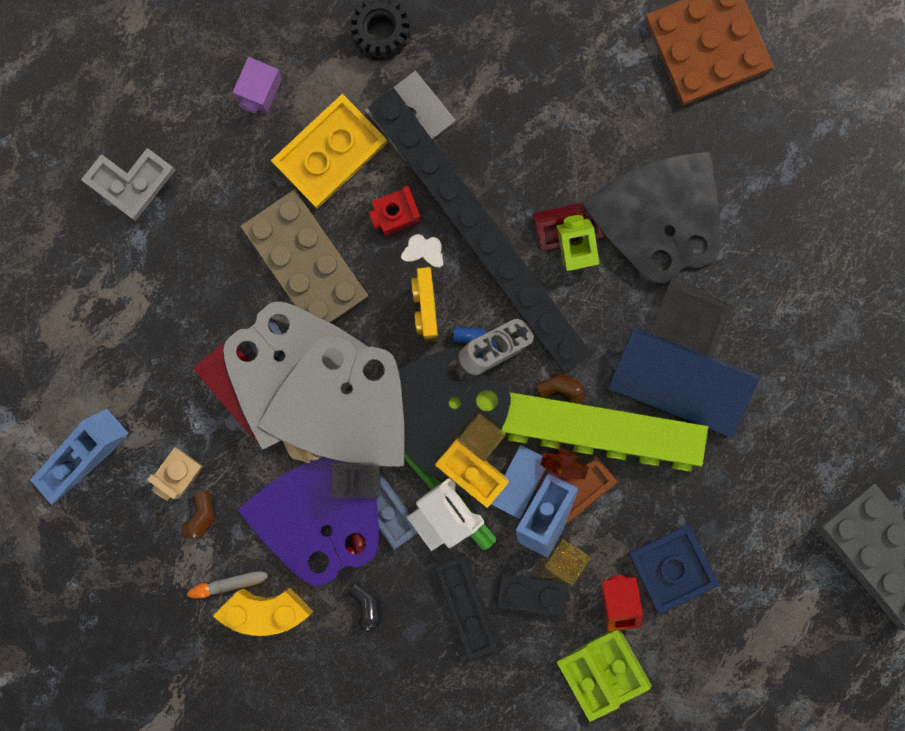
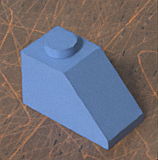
(546, 515)

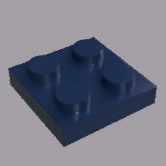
(673, 569)

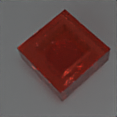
(564, 465)

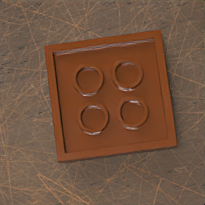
(708, 46)

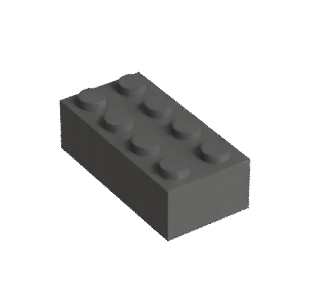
(871, 543)

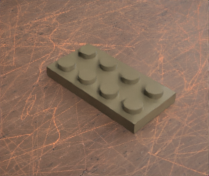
(304, 259)

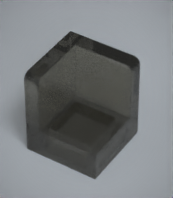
(355, 480)

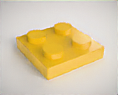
(423, 292)

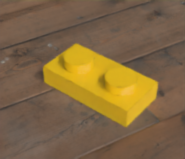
(472, 473)

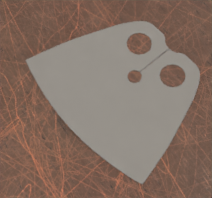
(261, 378)
(340, 426)

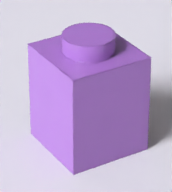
(257, 86)

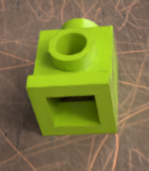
(580, 252)

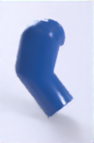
(465, 335)

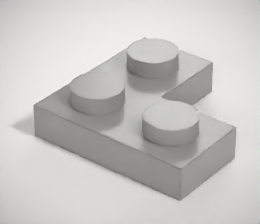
(130, 190)

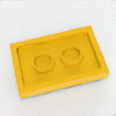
(329, 151)

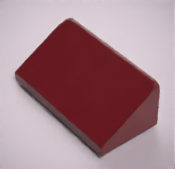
(547, 221)

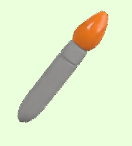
(225, 585)

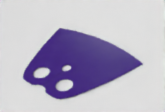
(295, 509)

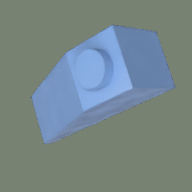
(79, 455)

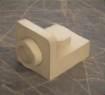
(175, 475)

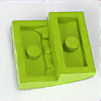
(604, 674)

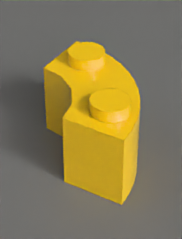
(263, 615)

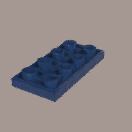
(683, 382)

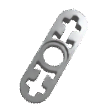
(491, 355)

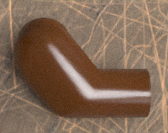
(564, 385)
(202, 518)

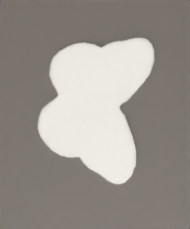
(428, 249)

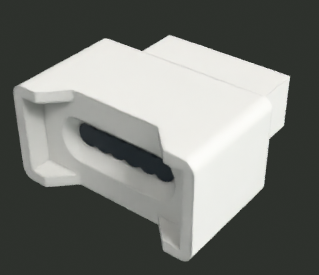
(444, 517)

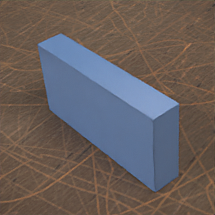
(523, 478)

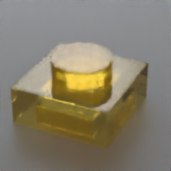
(481, 437)
(567, 562)

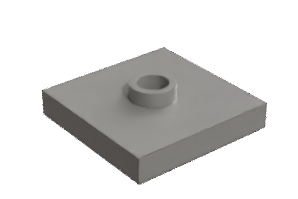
(424, 105)

